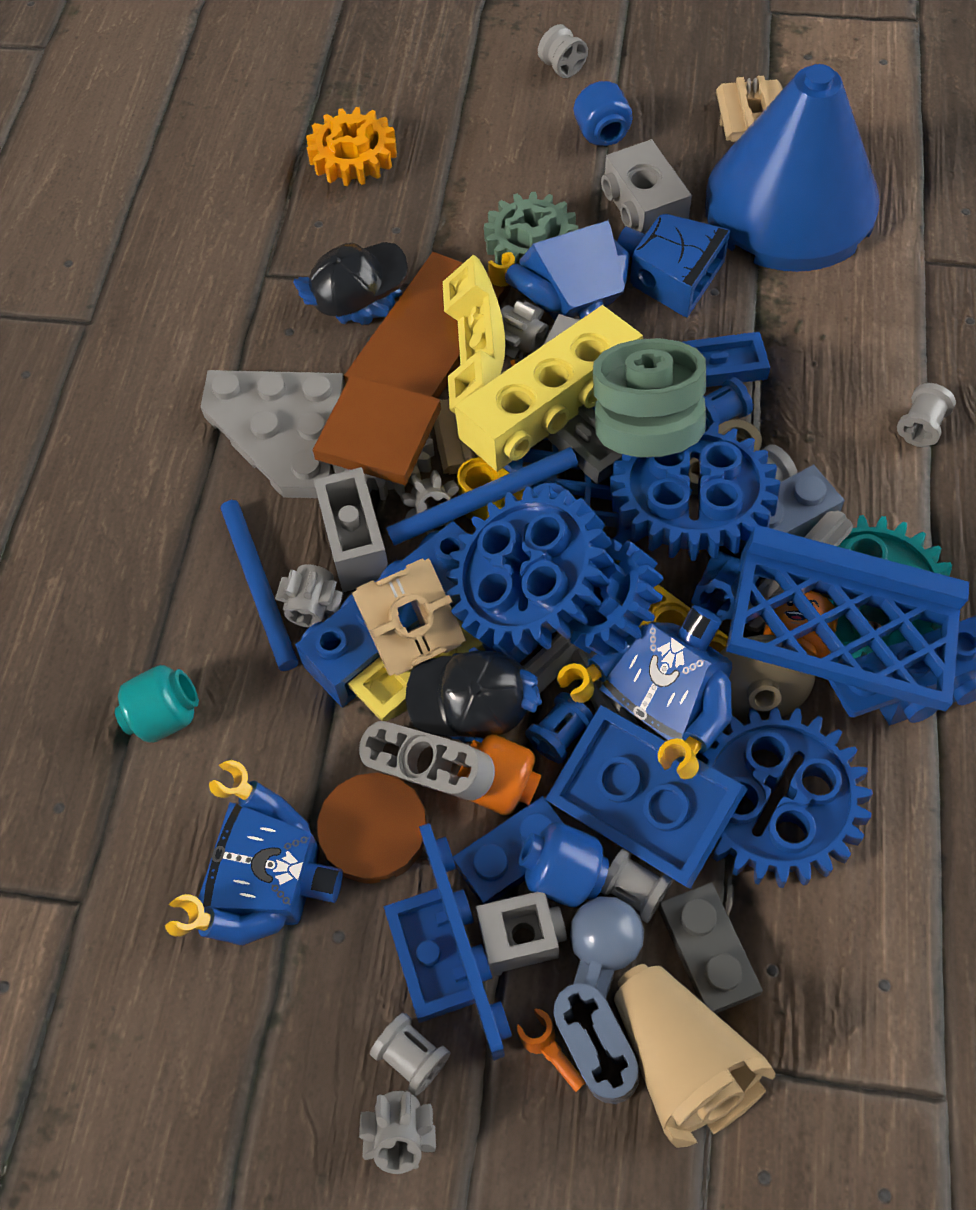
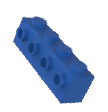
(342, 644)

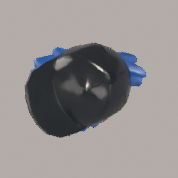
(355, 282)
(470, 695)

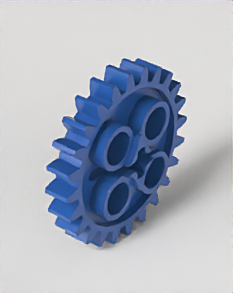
(733, 495)
(517, 558)
(823, 818)

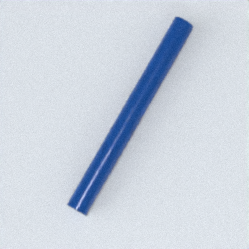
(482, 496)
(259, 586)

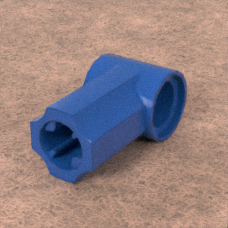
(719, 586)

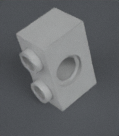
(644, 186)
(351, 528)

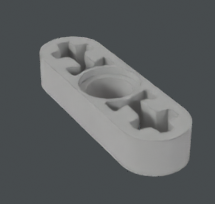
(438, 773)

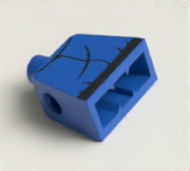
(675, 259)

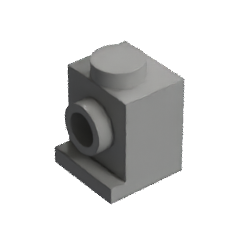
(504, 917)

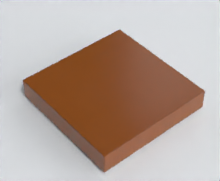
(377, 429)

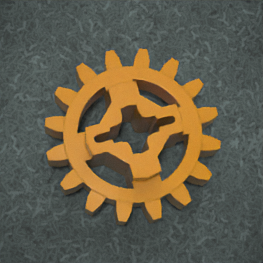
(351, 146)

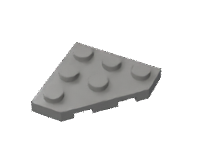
(275, 421)

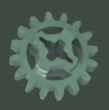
(525, 223)

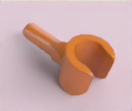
(551, 1050)

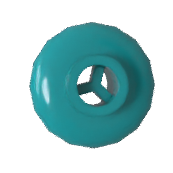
(156, 703)

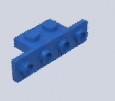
(861, 701)
(436, 953)

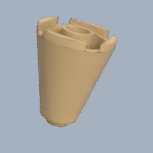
(687, 1055)

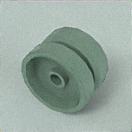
(650, 397)

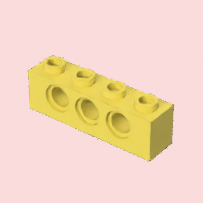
(539, 391)

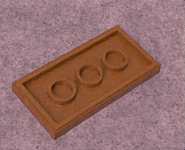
(417, 339)

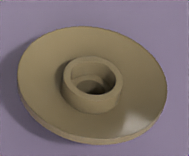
(765, 685)

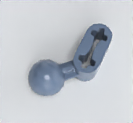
(605, 938)

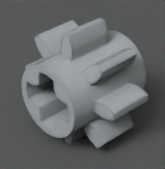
(523, 329)
(426, 488)
(309, 595)
(397, 1132)

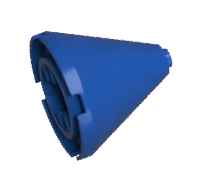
(797, 179)

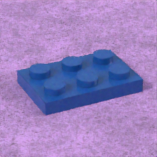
(629, 798)

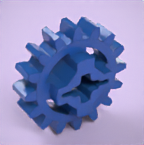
(623, 601)

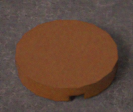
(371, 827)

